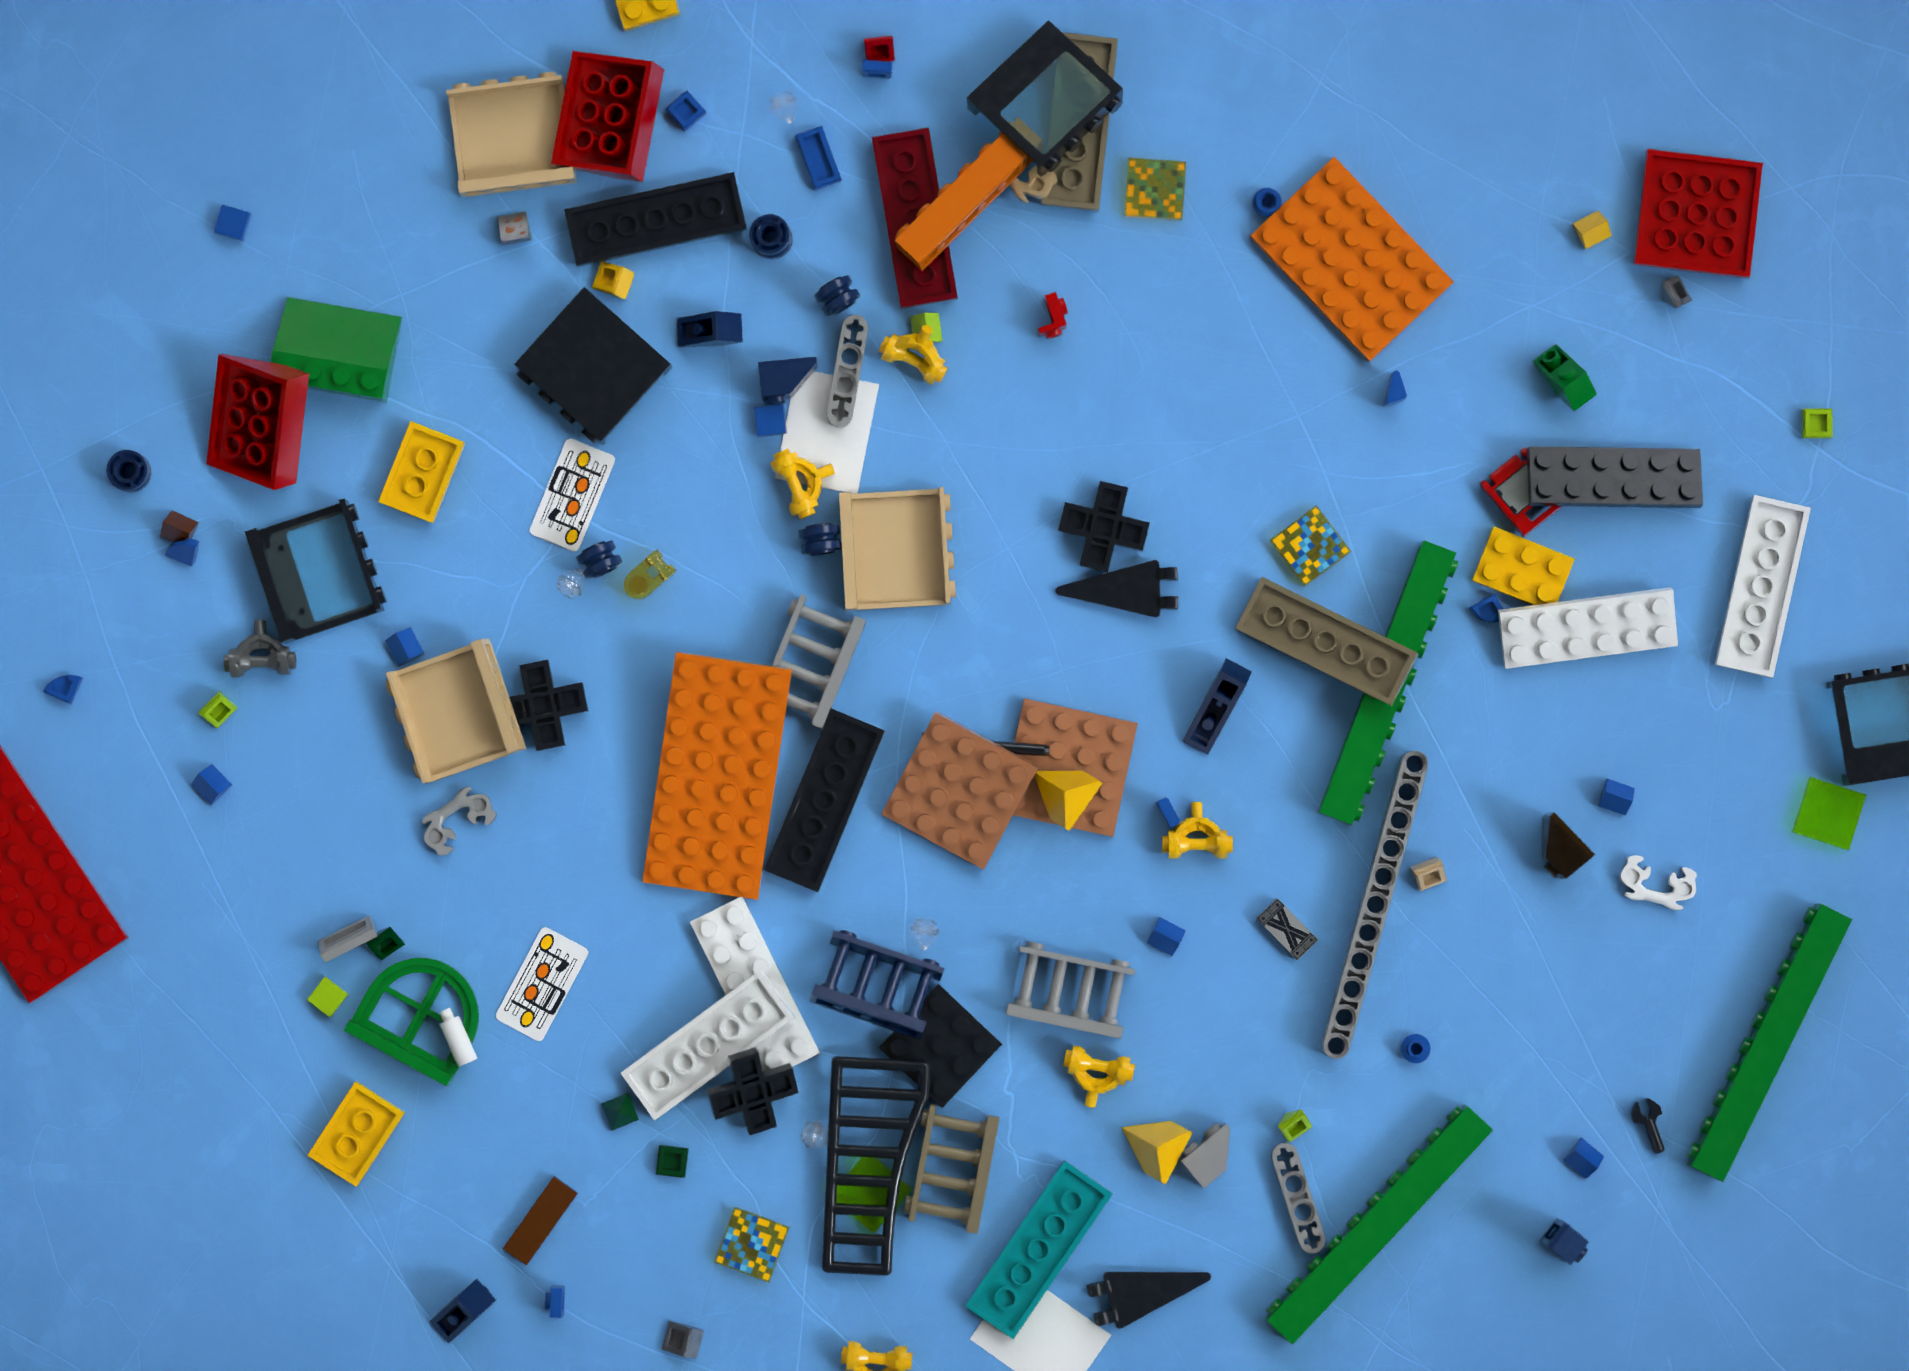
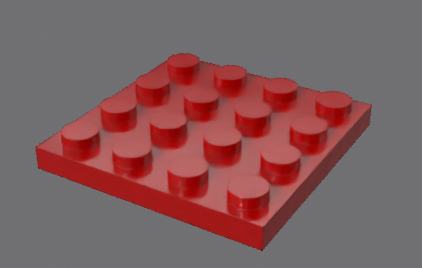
(1698, 213)

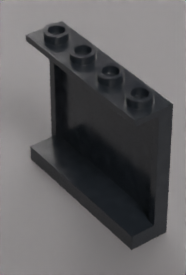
(591, 366)

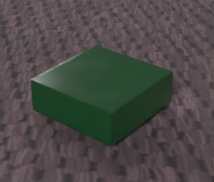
(672, 1161)

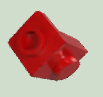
(1056, 310)

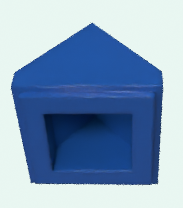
(404, 646)
(211, 784)
(1616, 797)
(1166, 936)
(1584, 1158)

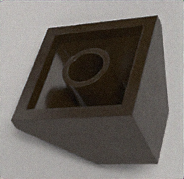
(1562, 847)

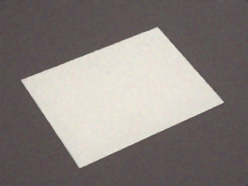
(821, 442)
(1049, 1340)

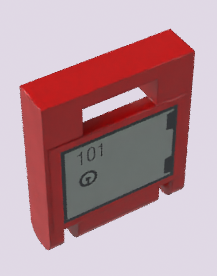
(1511, 494)

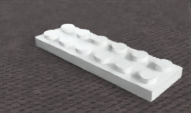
(1762, 586)
(1588, 627)
(736, 954)
(703, 1045)

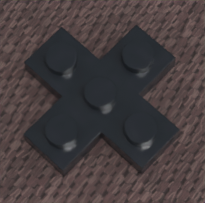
(1103, 526)
(544, 704)
(752, 1091)

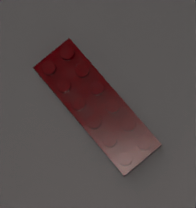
(907, 184)

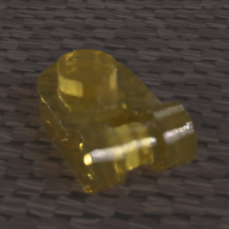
(640, 584)

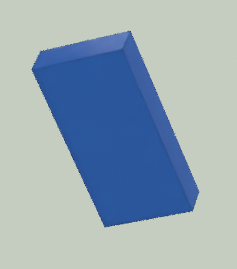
(818, 158)

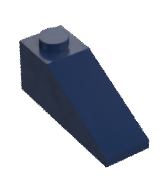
(1217, 706)

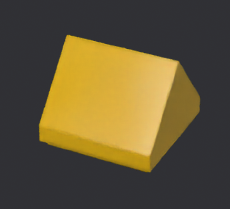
(1592, 229)

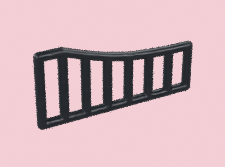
(898, 1153)

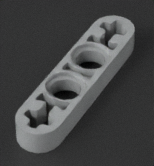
(849, 371)
(1302, 1196)

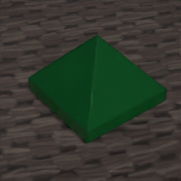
(385, 943)
(619, 1111)

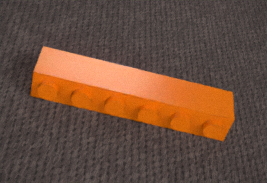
(961, 201)

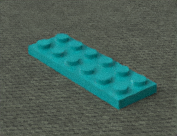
(1038, 1249)

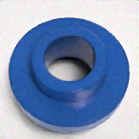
(1269, 193)
(1406, 1048)

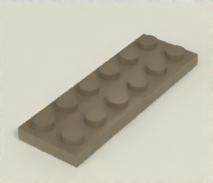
(1082, 171)
(1326, 641)

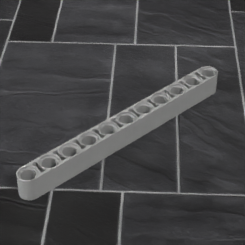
(1371, 889)

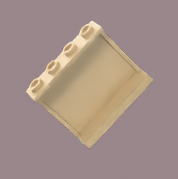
(507, 134)
(896, 549)
(455, 711)

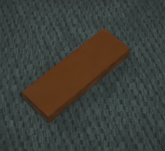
(540, 1220)

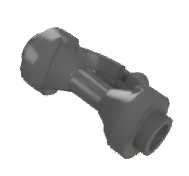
(240, 661)

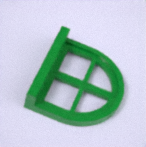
(402, 1048)

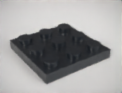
(950, 1042)

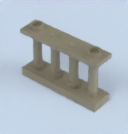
(974, 1187)

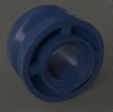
(761, 227)
(837, 295)
(119, 461)
(820, 539)
(599, 559)

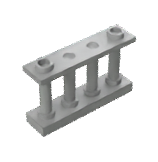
(839, 657)
(1051, 1012)

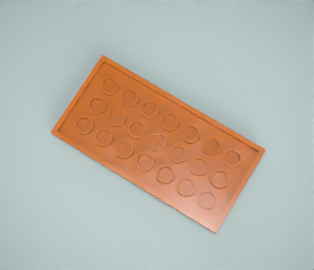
(717, 775)

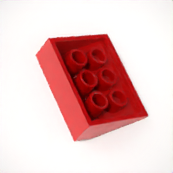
(608, 115)
(257, 420)

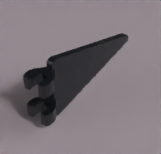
(1127, 589)
(1140, 1293)

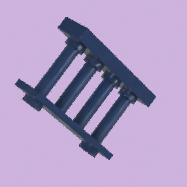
(856, 1004)

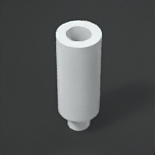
(457, 1038)

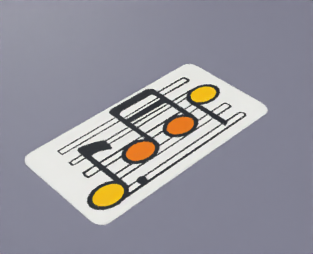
(572, 494)
(542, 984)

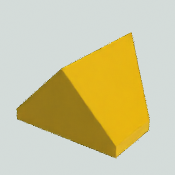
(1066, 794)
(1157, 1147)

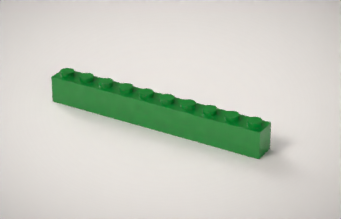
(1373, 717)
(1768, 1042)
(1378, 1223)

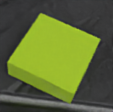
(1817, 423)
(327, 996)

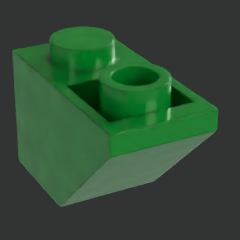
(1565, 377)

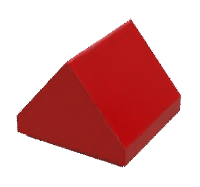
(879, 49)

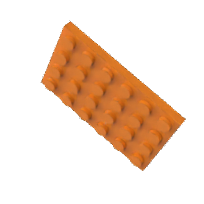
(1351, 259)

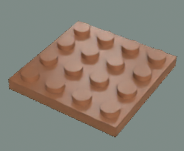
(1077, 743)
(959, 790)

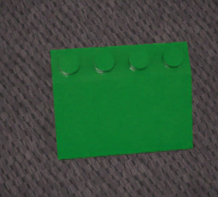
(338, 347)

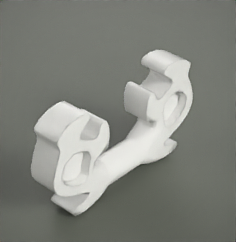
(1682, 888)

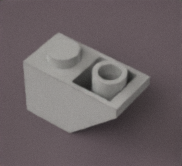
(1210, 1156)

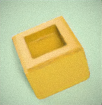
(613, 280)

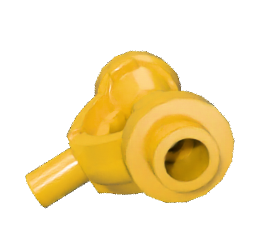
(930, 366)
(787, 466)
(1216, 842)
(1117, 1070)
(857, 1357)

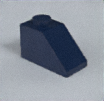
(709, 329)
(784, 378)
(1565, 1241)
(462, 1310)

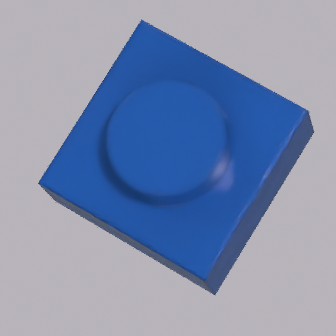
(555, 1301)

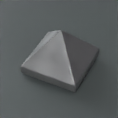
(1674, 292)

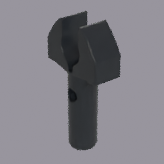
(1650, 1123)

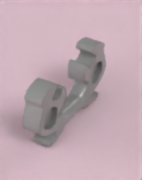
(478, 806)

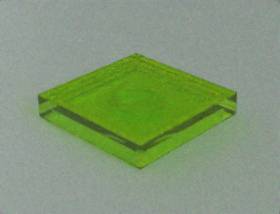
(1829, 813)
(869, 1195)

